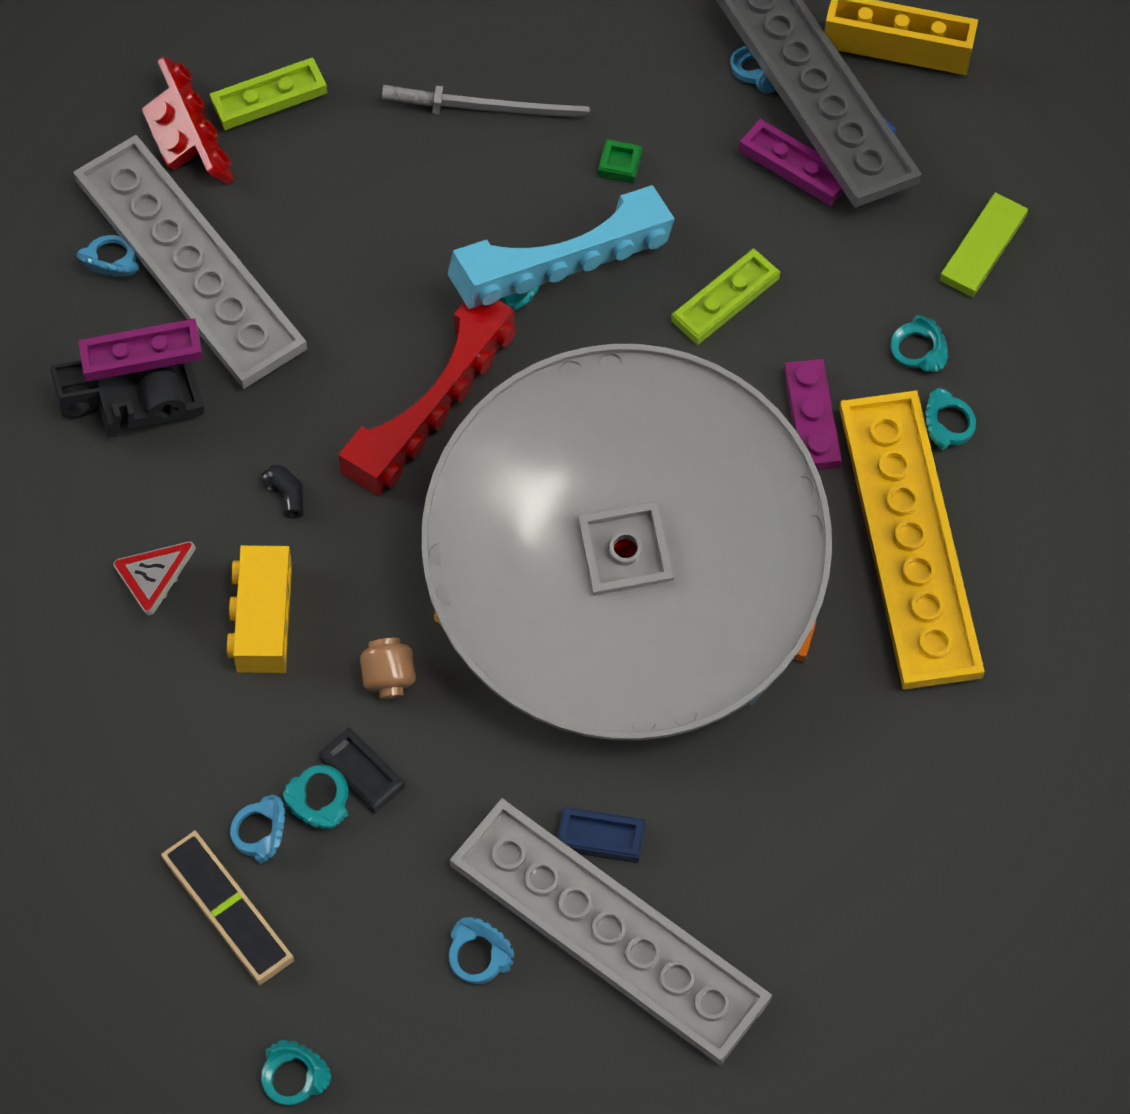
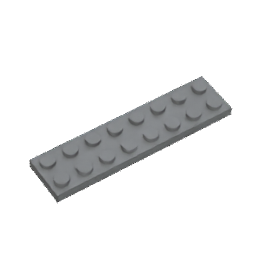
(190, 261)
(611, 931)

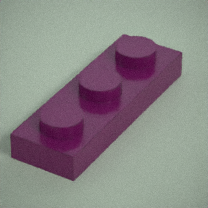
(790, 161)
(140, 349)
(813, 411)

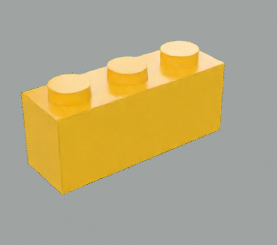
(260, 609)

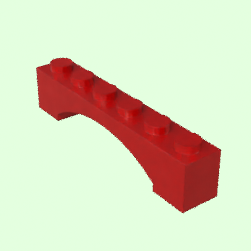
(378, 455)

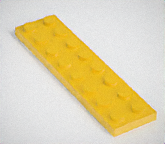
(911, 541)

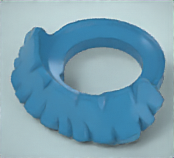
(123, 267)
(273, 809)
(501, 953)

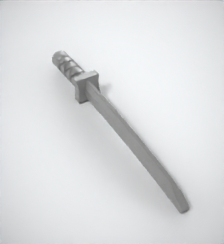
(438, 99)

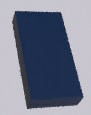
(602, 834)

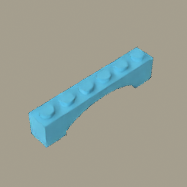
(492, 272)

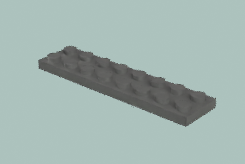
(824, 97)

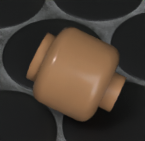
(387, 667)

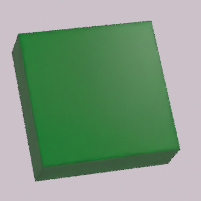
(620, 161)

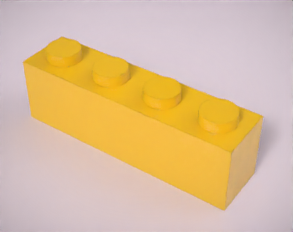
(902, 34)

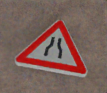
(153, 573)

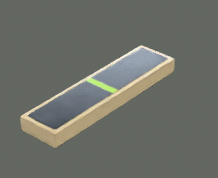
(227, 908)

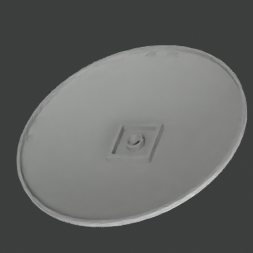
(645, 453)

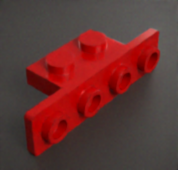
(181, 125)

